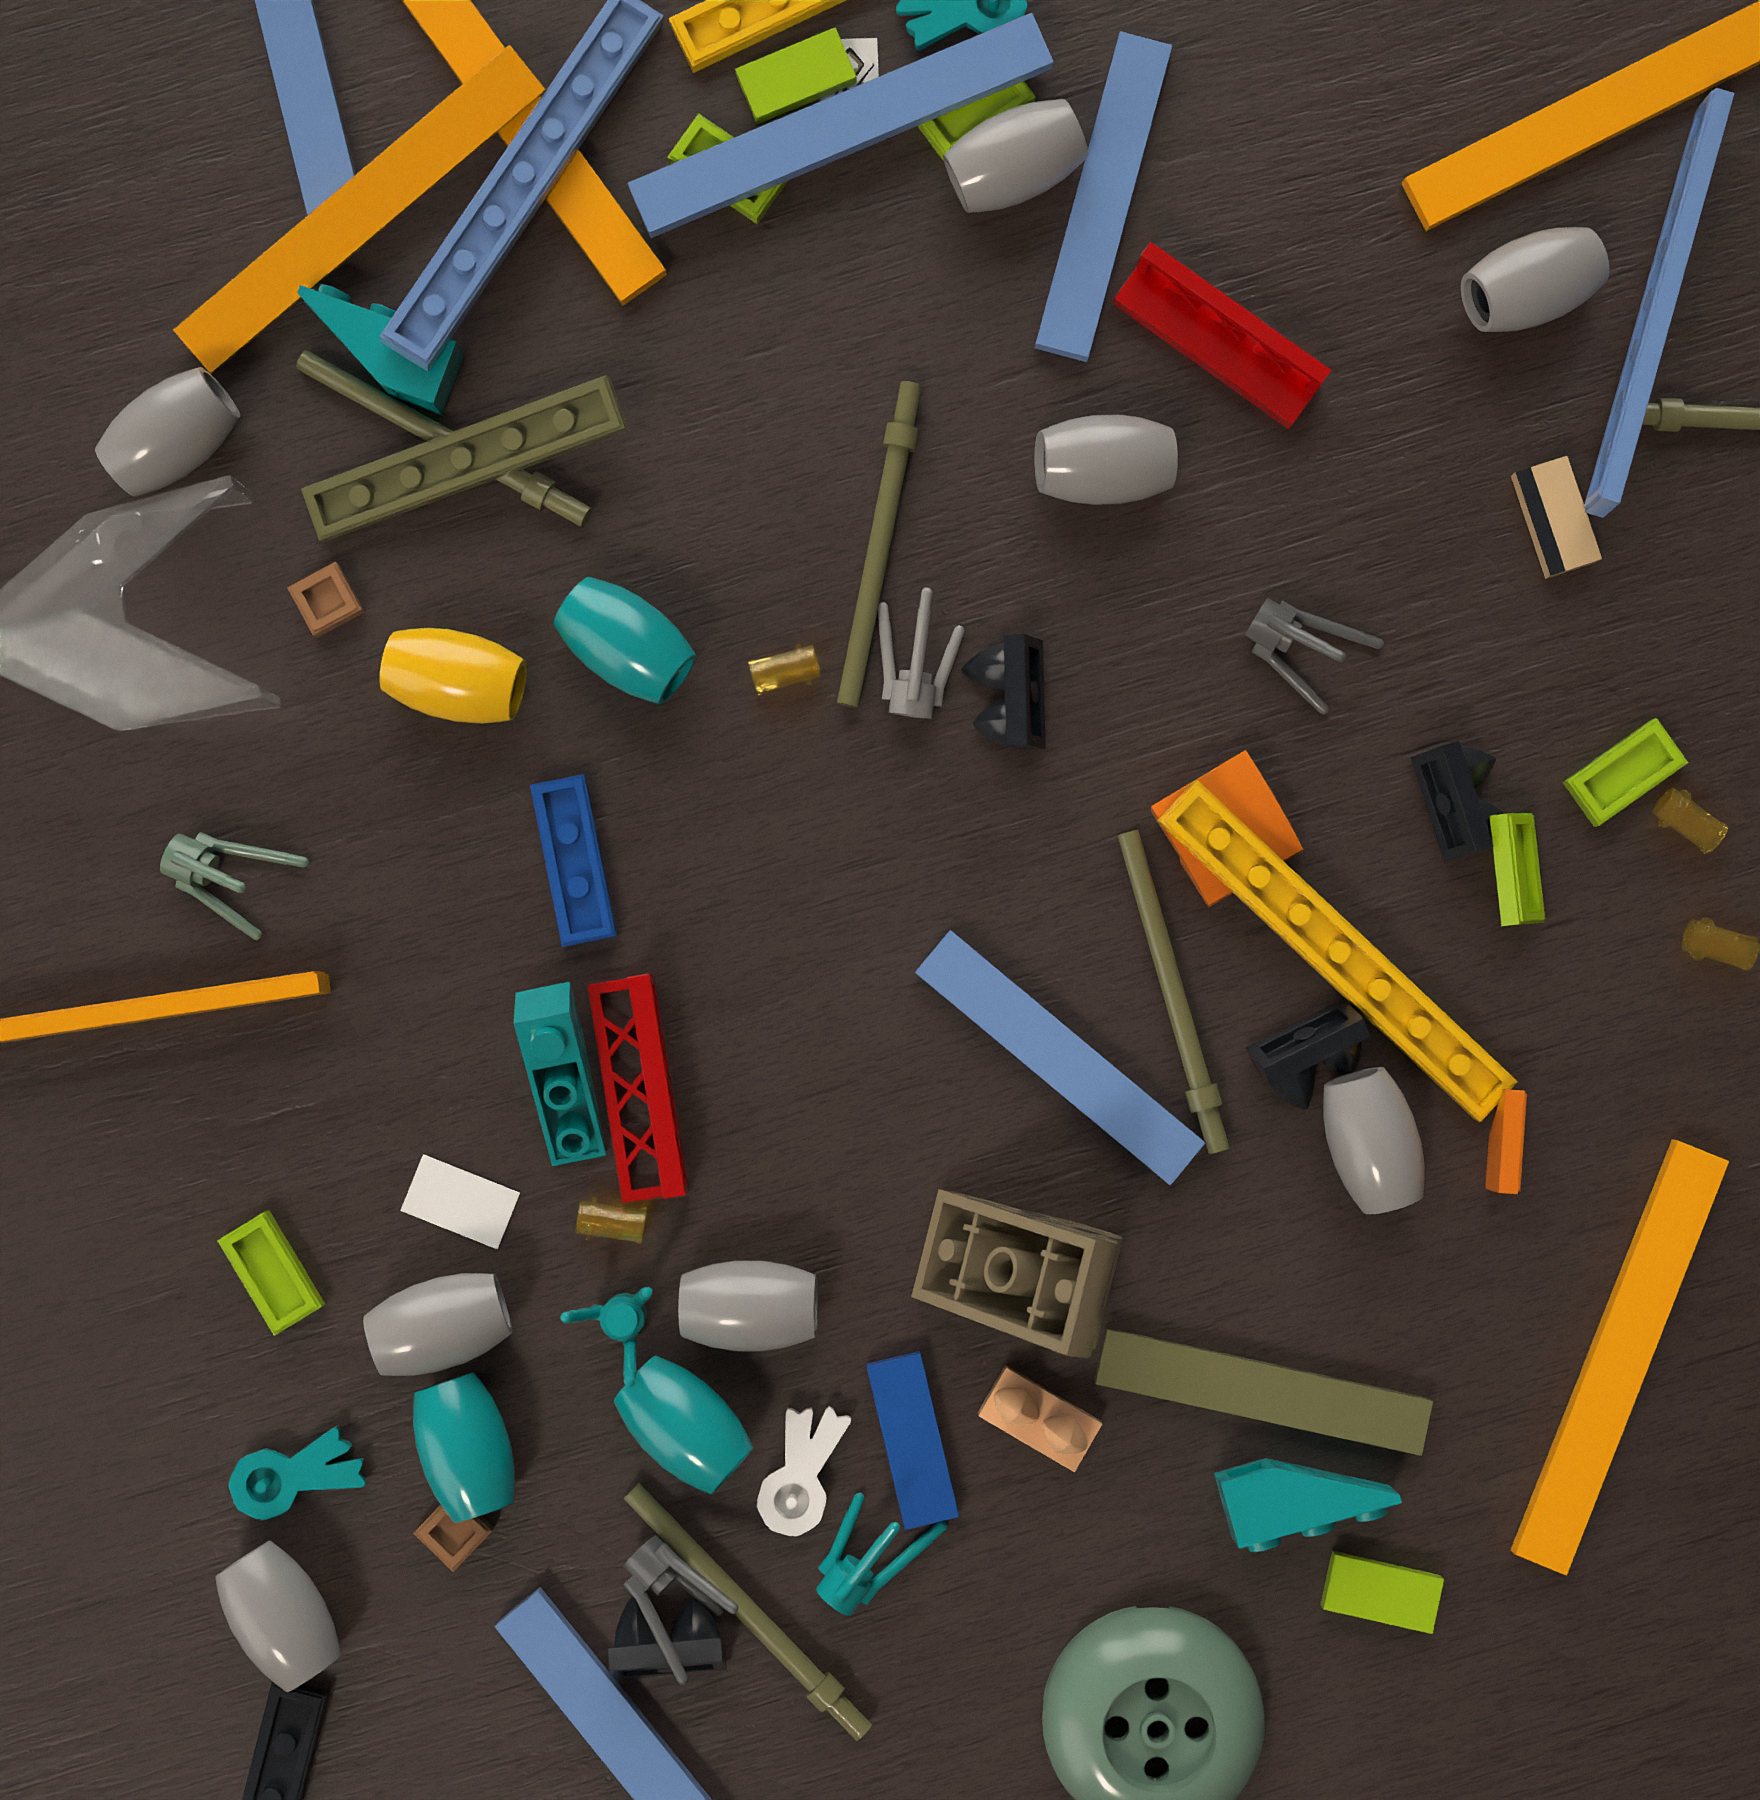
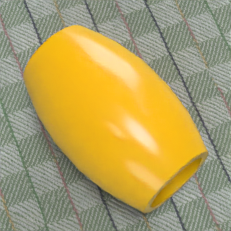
(453, 675)

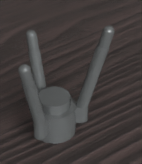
(1277, 628)
(657, 1568)

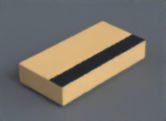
(1556, 517)

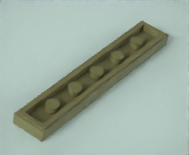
(465, 458)
(1263, 1391)

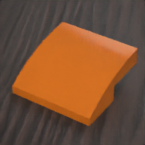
(1249, 798)

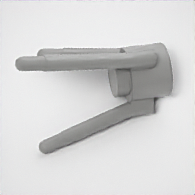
(913, 692)

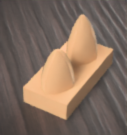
(1039, 1418)

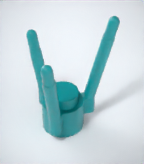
(621, 1321)
(849, 1580)

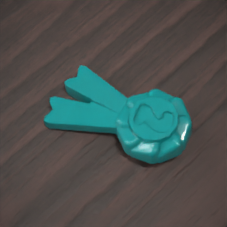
(948, 16)
(269, 1481)

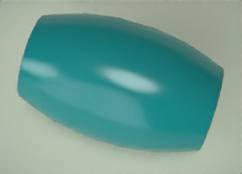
(624, 640)
(683, 1424)
(464, 1447)

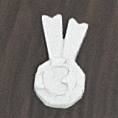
(792, 1496)

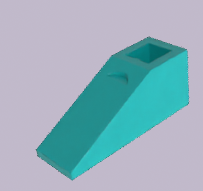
(360, 333)
(559, 1072)
(1284, 1498)

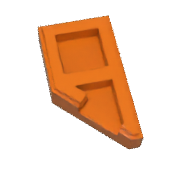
(1506, 1143)

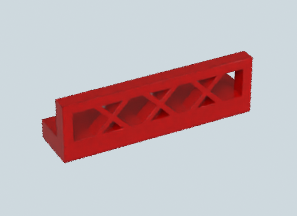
(1220, 336)
(657, 1085)

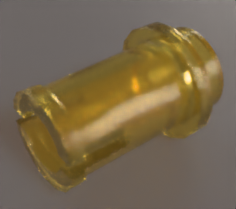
(785, 669)
(1689, 819)
(1720, 944)
(610, 1221)

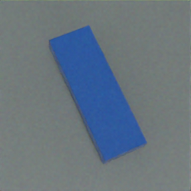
(573, 860)
(912, 1440)

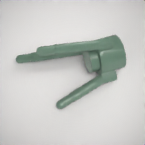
(194, 863)

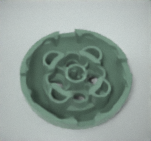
(1105, 1677)

